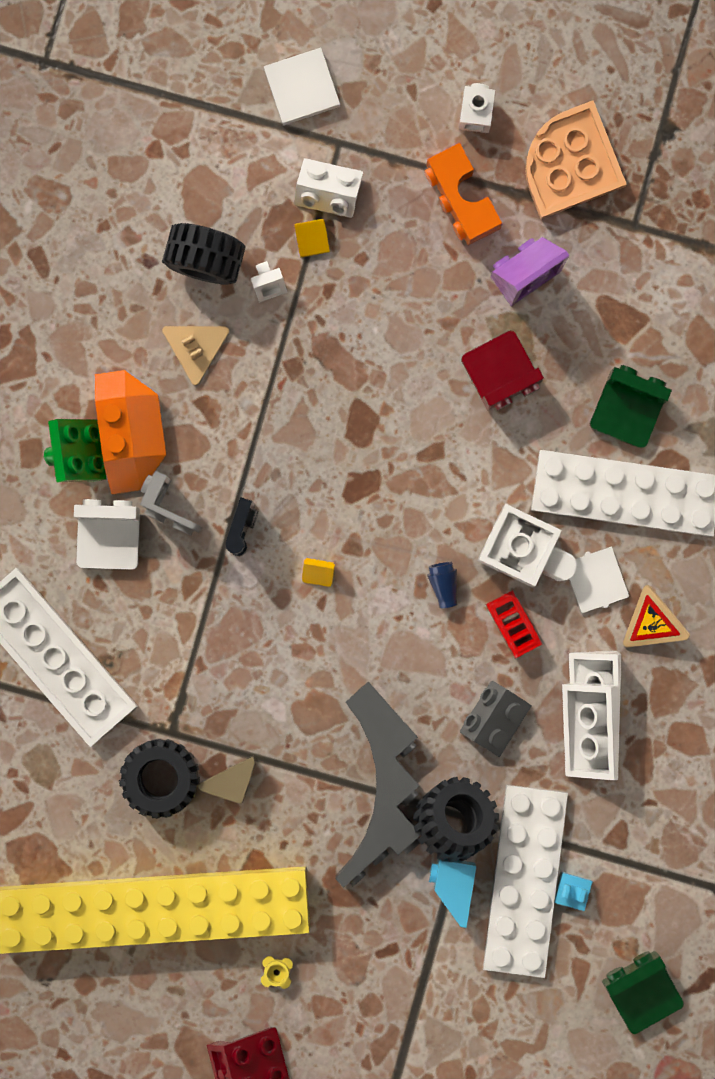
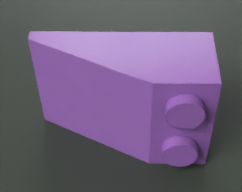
(528, 269)

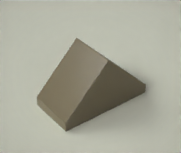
(232, 782)

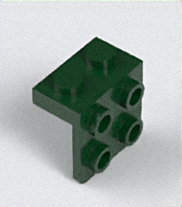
(629, 406)
(643, 992)

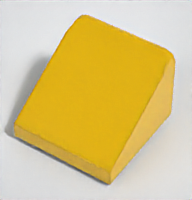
(312, 238)
(318, 572)

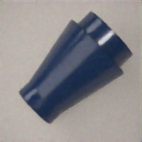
(444, 583)

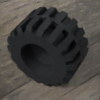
(203, 253)
(133, 785)
(474, 807)

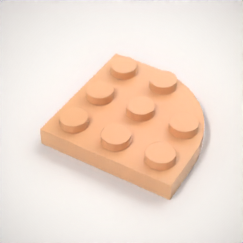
(571, 161)

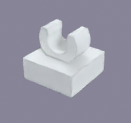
(268, 283)

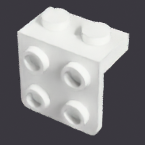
(107, 535)

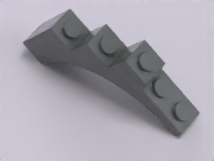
(394, 784)

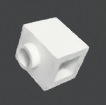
(477, 108)

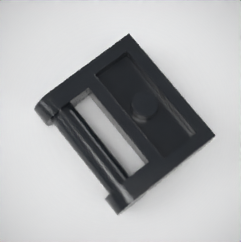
(244, 518)

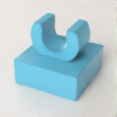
(573, 891)

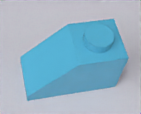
(454, 886)

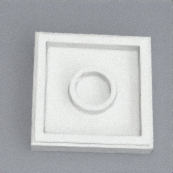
(301, 86)

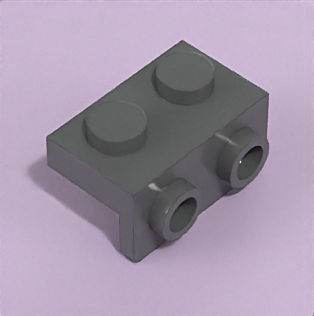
(495, 718)

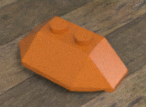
(128, 430)

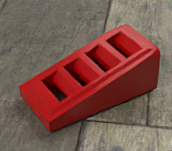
(529, 629)

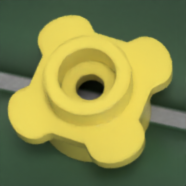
(270, 978)

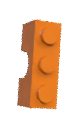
(472, 219)

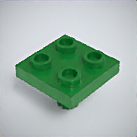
(75, 450)

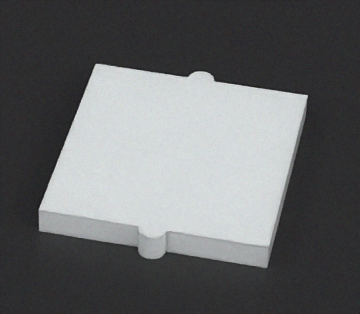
(598, 580)

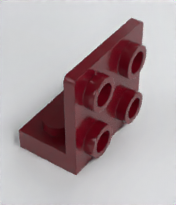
(249, 1057)

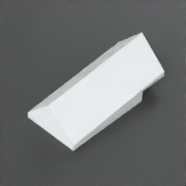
(592, 715)

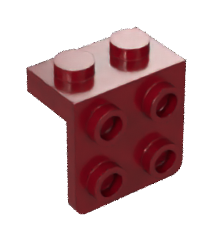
(501, 371)

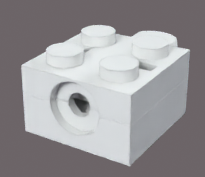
(526, 549)

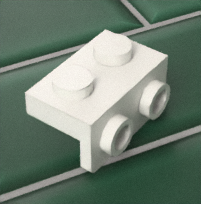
(328, 188)

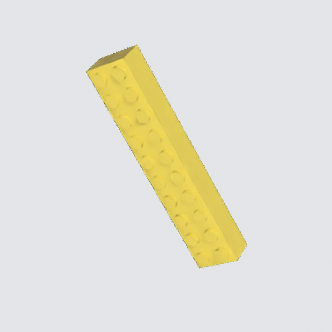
(154, 910)

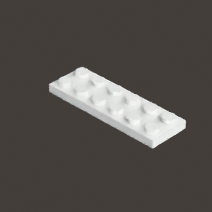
(625, 493)
(59, 661)
(525, 881)

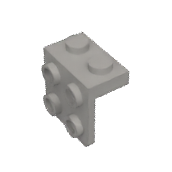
(154, 492)

